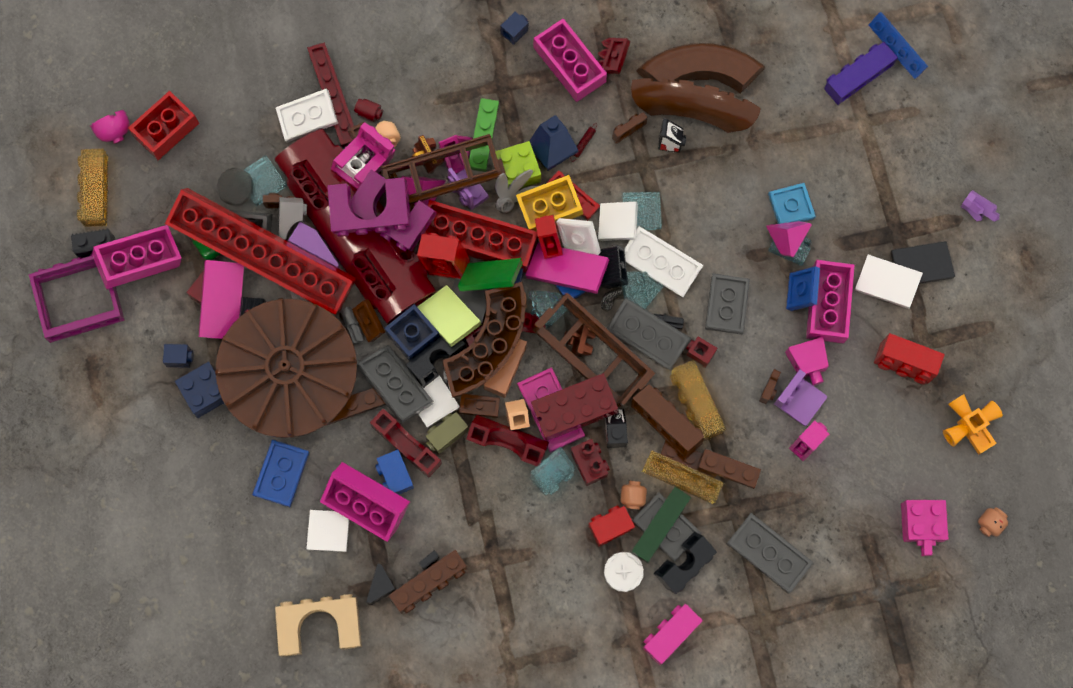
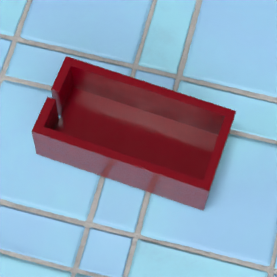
(575, 407)

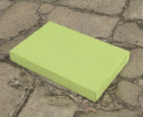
(449, 315)

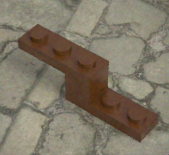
(715, 464)

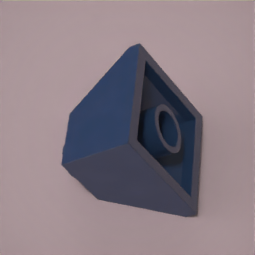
(552, 143)

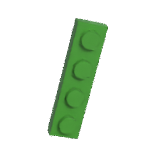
(484, 125)

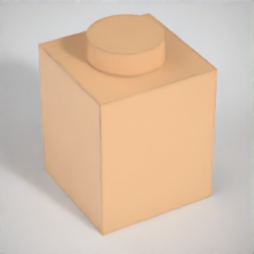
(517, 414)

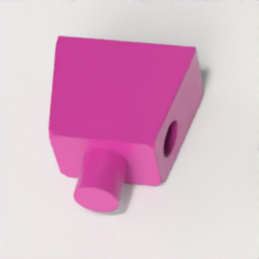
(809, 358)

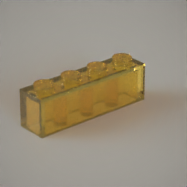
(93, 187)
(697, 399)
(682, 477)

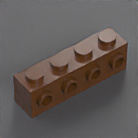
(667, 421)
(428, 581)

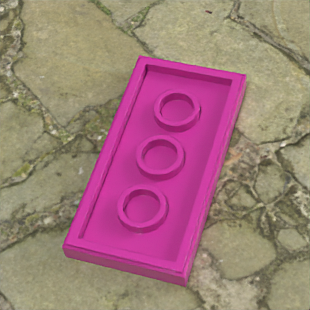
(570, 270)
(220, 297)
(540, 386)

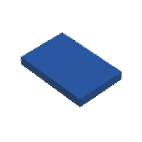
(281, 473)

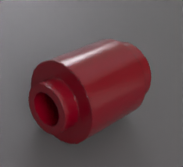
(368, 110)

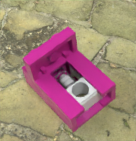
(373, 146)

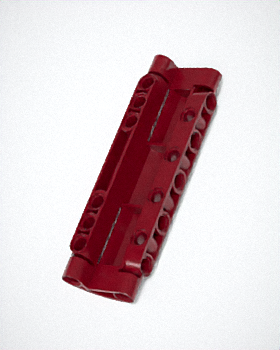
(398, 268)

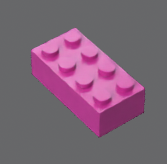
(569, 60)
(136, 256)
(833, 308)
(364, 501)

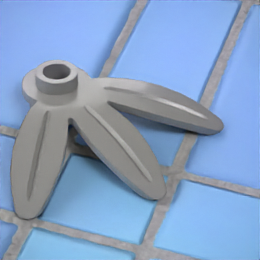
(507, 194)

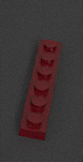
(328, 80)

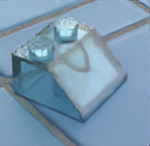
(552, 472)

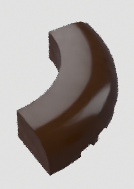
(703, 62)
(694, 102)

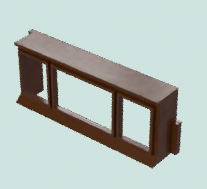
(438, 154)
(584, 317)

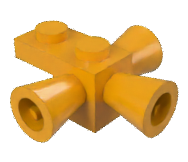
(972, 424)

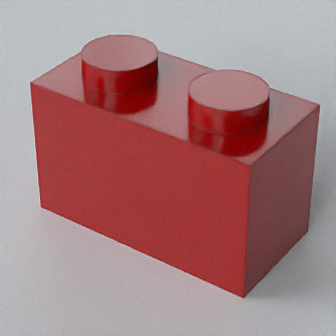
(548, 236)
(611, 526)

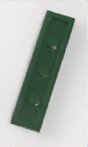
(661, 524)

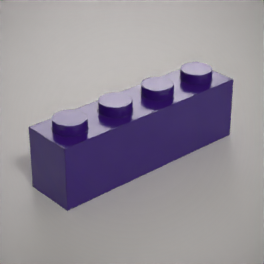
(860, 73)

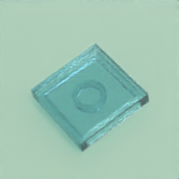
(265, 179)
(648, 209)

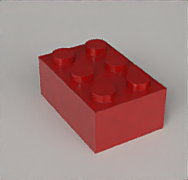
(163, 125)
(443, 255)
(908, 359)

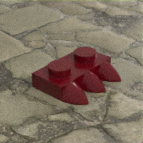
(614, 55)

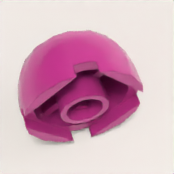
(111, 127)

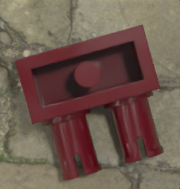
(589, 462)

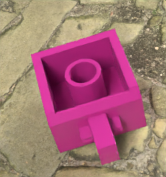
(924, 523)

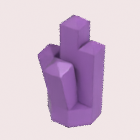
(979, 206)

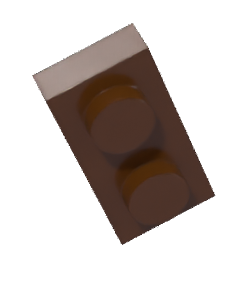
(635, 123)
(368, 320)
(479, 405)

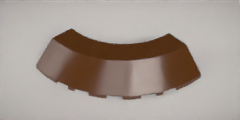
(492, 345)

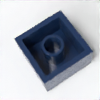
(411, 332)
(200, 390)

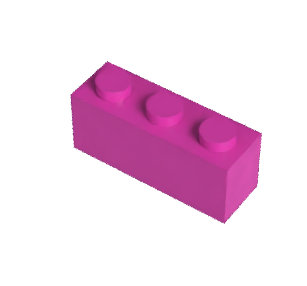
(809, 440)
(671, 633)

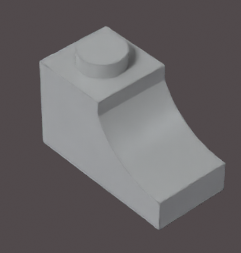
(290, 211)

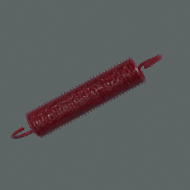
(584, 141)

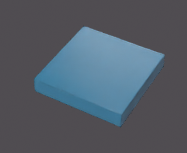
(791, 204)

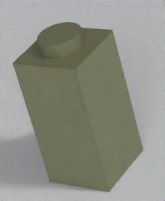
(446, 433)

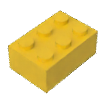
(552, 198)

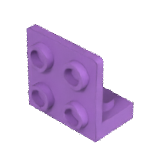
(469, 196)
(800, 399)

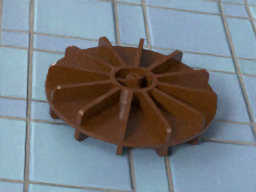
(286, 368)

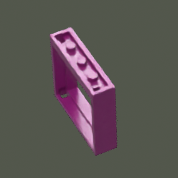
(77, 327)

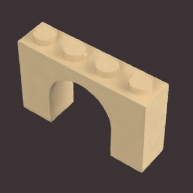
(290, 618)

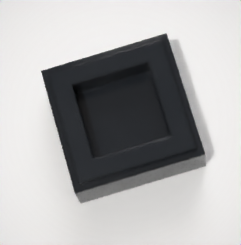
(429, 560)

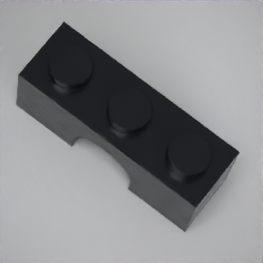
(422, 364)
(698, 554)

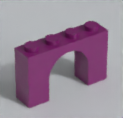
(364, 207)
(395, 214)

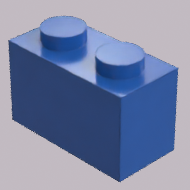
(394, 472)

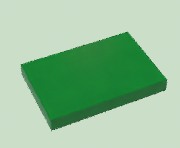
(490, 274)

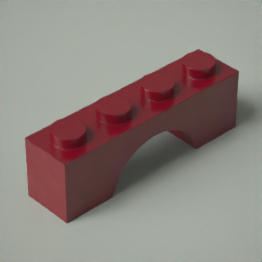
(488, 432)
(407, 445)

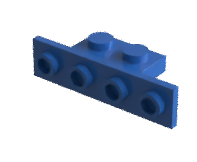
(899, 46)

